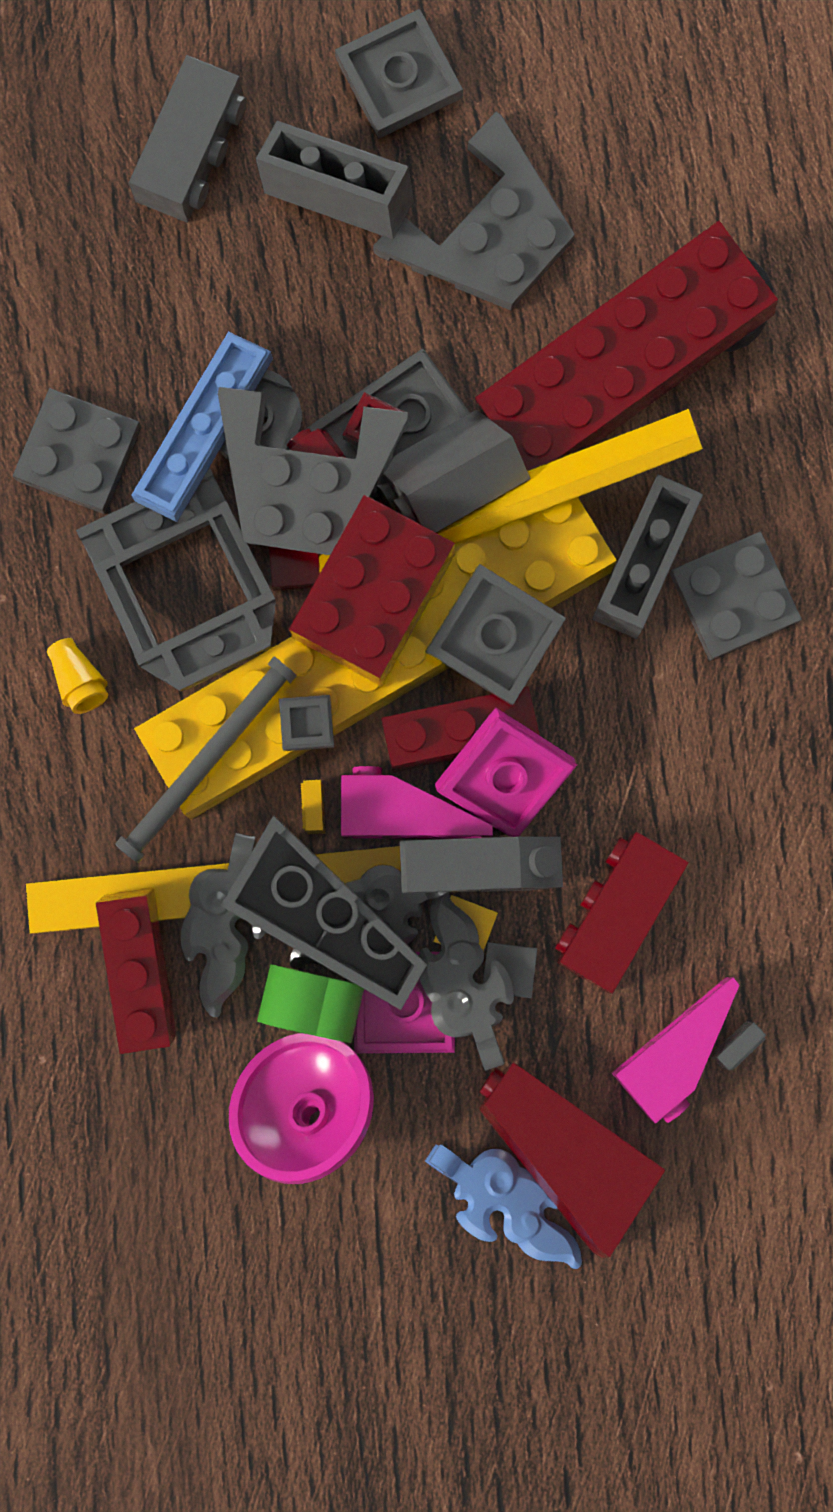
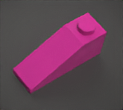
(392, 809)
(673, 1060)

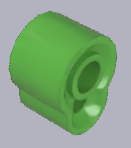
(310, 1003)

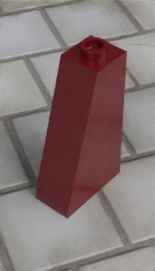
(574, 1159)

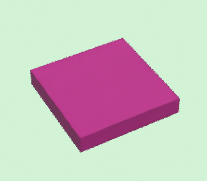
(505, 774)
(392, 1030)

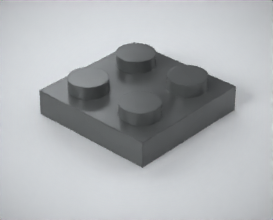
(399, 73)
(77, 451)
(735, 596)
(495, 634)

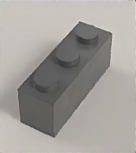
(188, 139)
(335, 179)
(647, 556)

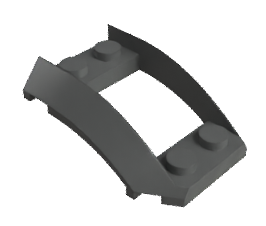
(211, 645)

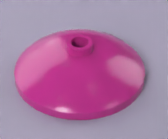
(282, 1092)

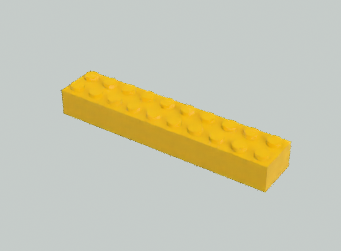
(541, 554)

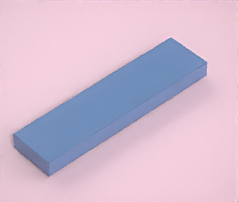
(199, 429)

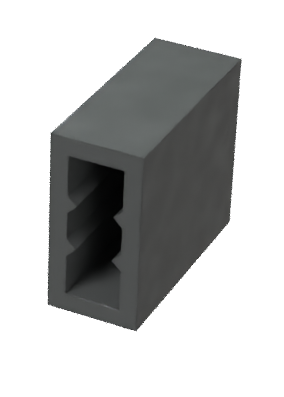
(453, 472)

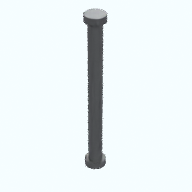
(205, 760)

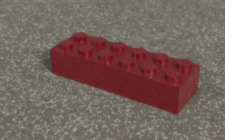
(631, 349)

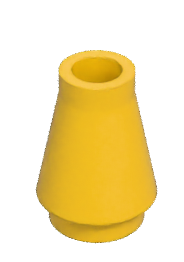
(77, 679)

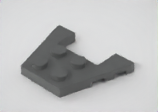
(503, 240)
(301, 496)

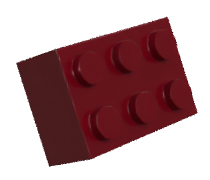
(372, 590)

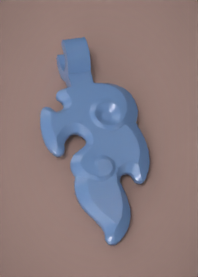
(499, 1184)

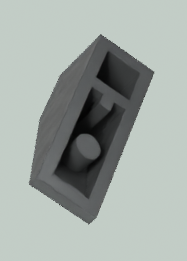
(481, 864)

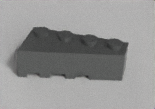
(315, 912)

